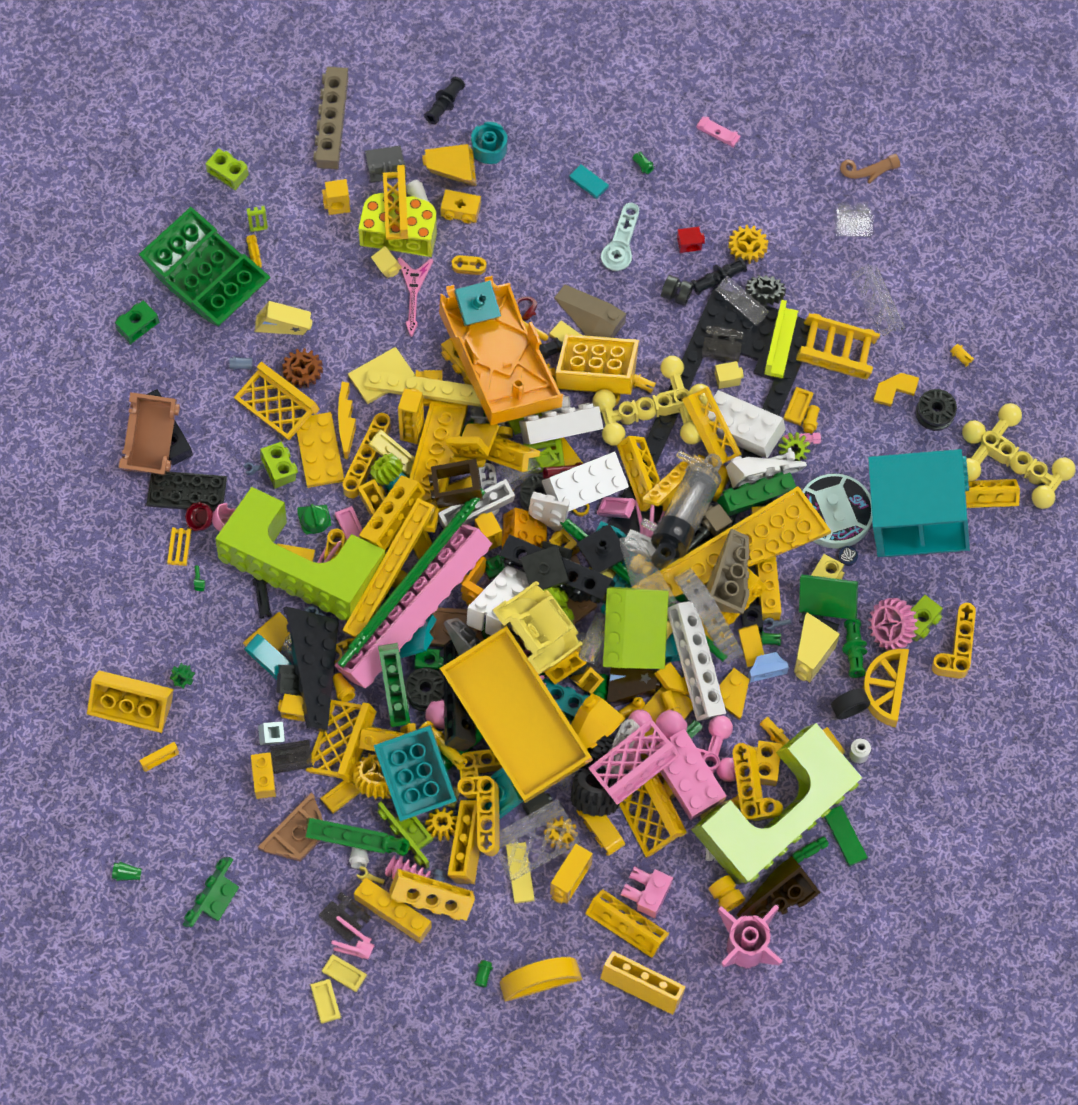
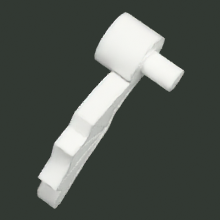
(788, 456)

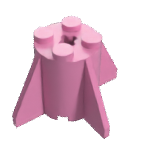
(749, 940)

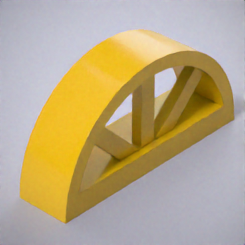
(896, 694)
(540, 977)

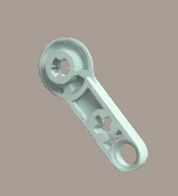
(621, 241)

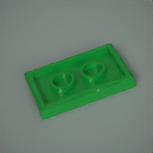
(828, 597)

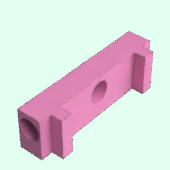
(725, 135)

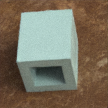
(271, 733)

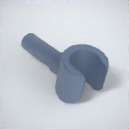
(254, 468)
(775, 623)

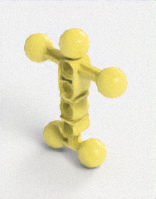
(671, 368)
(1010, 415)

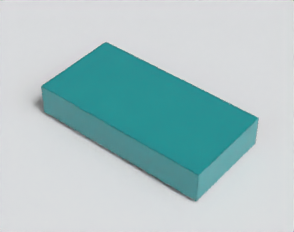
(589, 181)

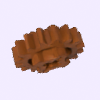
(294, 372)

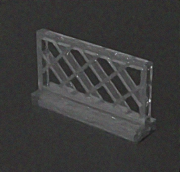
(529, 824)

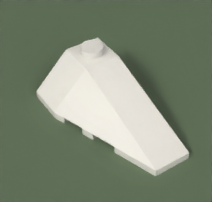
(752, 469)

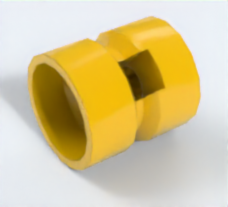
(725, 891)

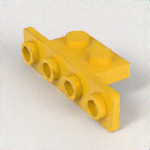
(666, 488)

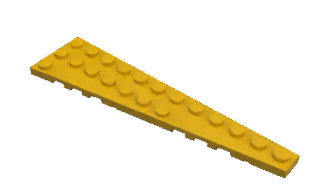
(771, 531)

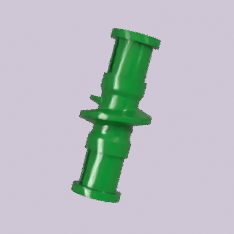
(854, 648)

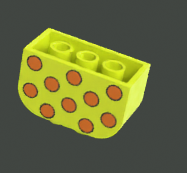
(420, 221)

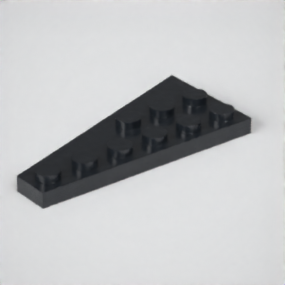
(314, 659)

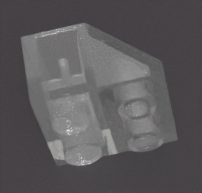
(853, 219)

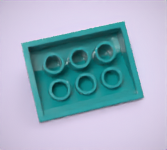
(415, 773)

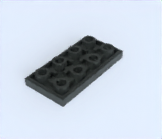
(182, 490)

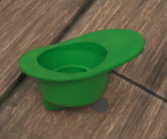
(314, 518)

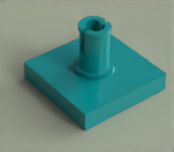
(477, 303)
(508, 794)

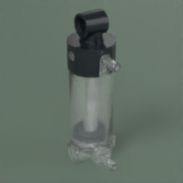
(686, 510)

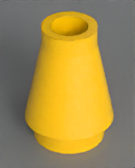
(344, 690)

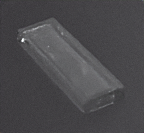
(742, 300)

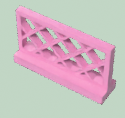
(642, 771)

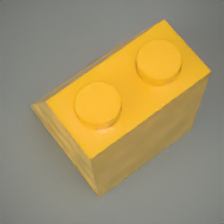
(452, 162)

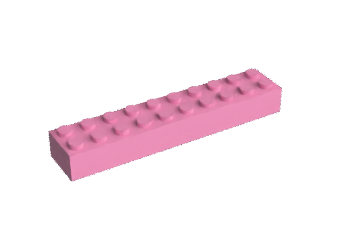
(419, 602)

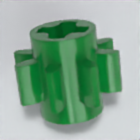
(182, 675)

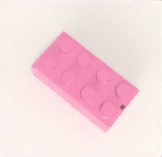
(691, 778)

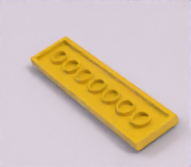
(441, 422)

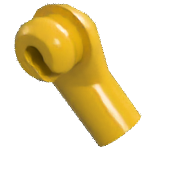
(636, 704)

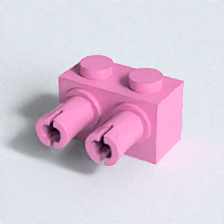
(652, 898)

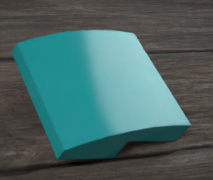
(420, 640)

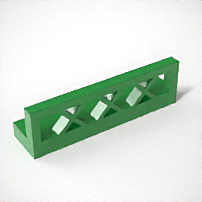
(345, 835)

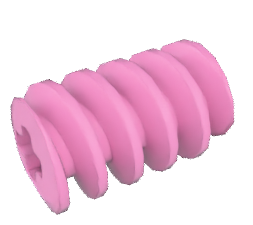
(397, 863)

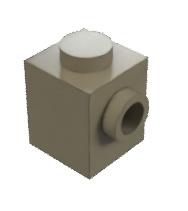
(716, 520)

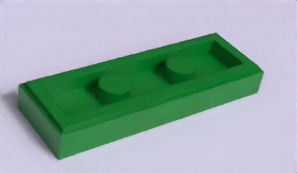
(845, 836)

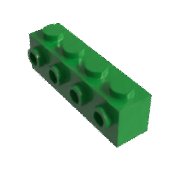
(757, 494)

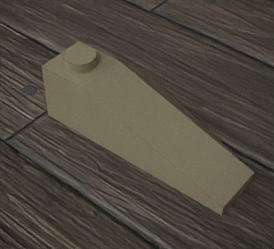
(590, 313)
(730, 574)

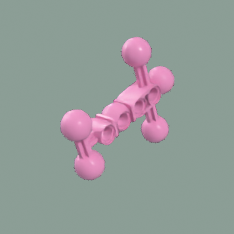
(719, 728)

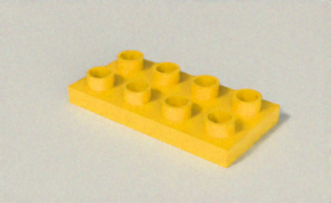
(516, 714)

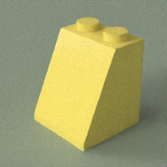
(814, 648)

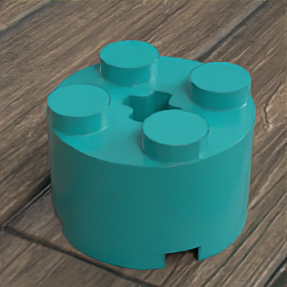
(489, 143)

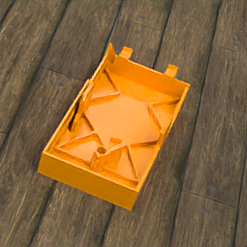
(502, 359)

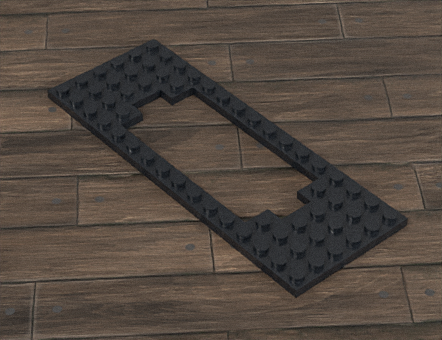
(755, 345)

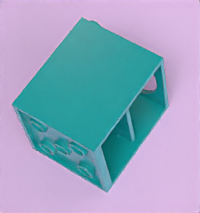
(919, 503)

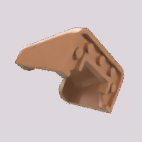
(149, 434)

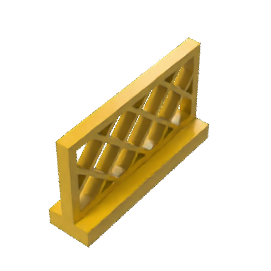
(284, 387)
(353, 752)
(667, 814)

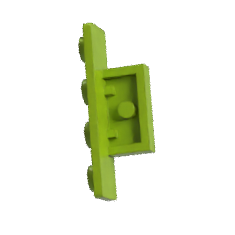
(411, 830)

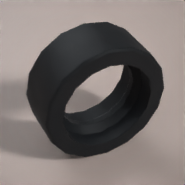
(850, 703)

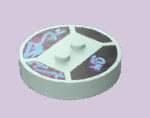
(843, 507)

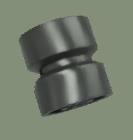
(670, 289)

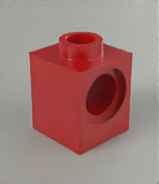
(690, 239)

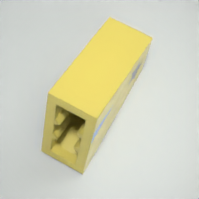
(282, 319)

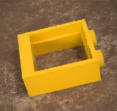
(571, 874)

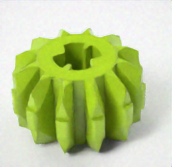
(799, 443)
(386, 469)

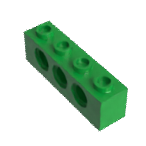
(394, 684)

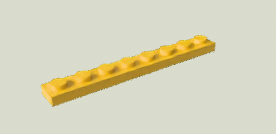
(389, 567)

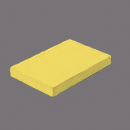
(388, 362)

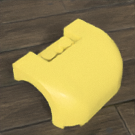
(540, 625)

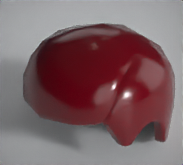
(199, 516)

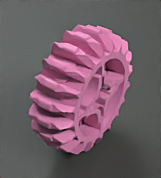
(889, 612)

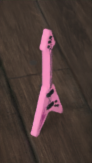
(414, 281)

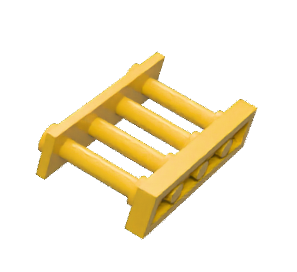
(826, 359)

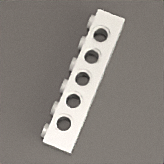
(696, 661)

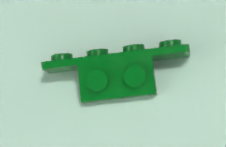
(215, 895)

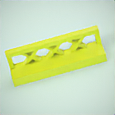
(781, 341)

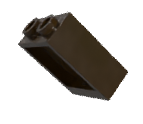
(458, 496)

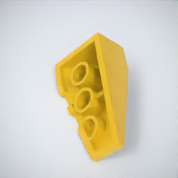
(595, 720)

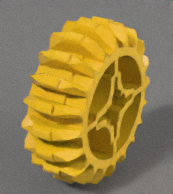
(370, 778)

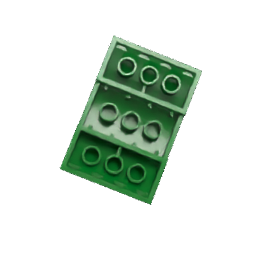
(203, 268)

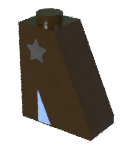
(631, 683)

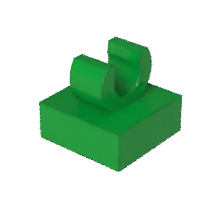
(494, 567)

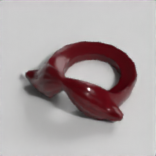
(531, 311)

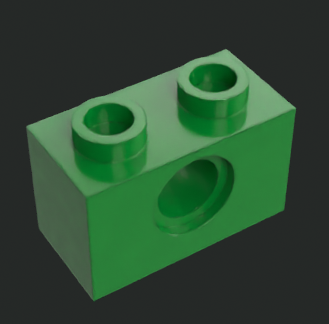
(133, 331)

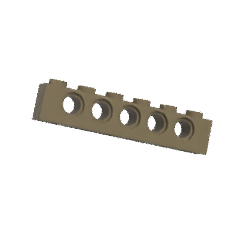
(339, 78)

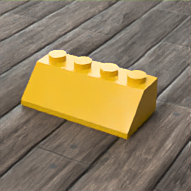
(129, 701)

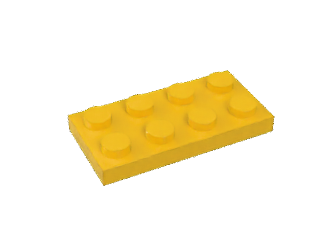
(320, 451)

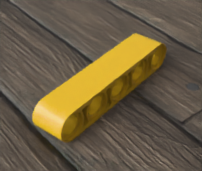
(362, 463)

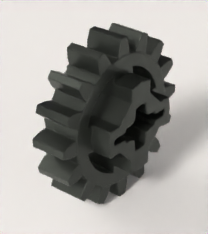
(766, 289)

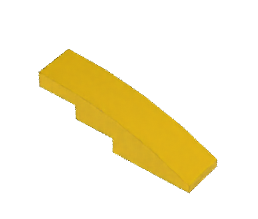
(346, 424)

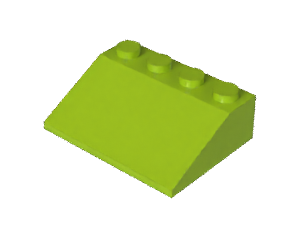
(635, 628)

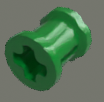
(395, 845)

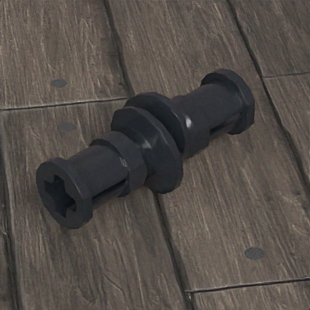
(444, 100)
(718, 275)

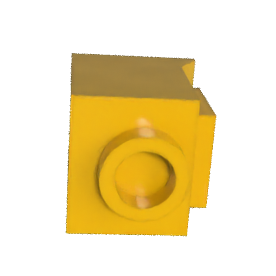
(588, 681)

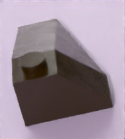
(783, 888)

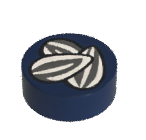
(848, 556)

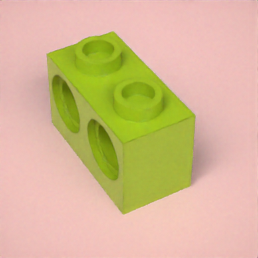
(224, 171)
(275, 465)

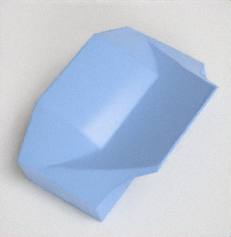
(768, 666)

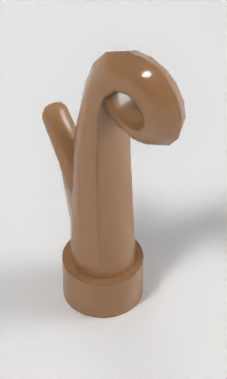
(874, 170)

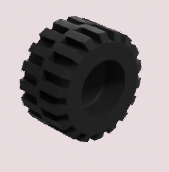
(590, 795)

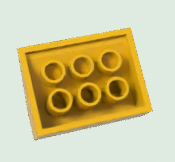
(597, 364)

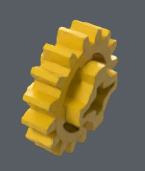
(739, 246)

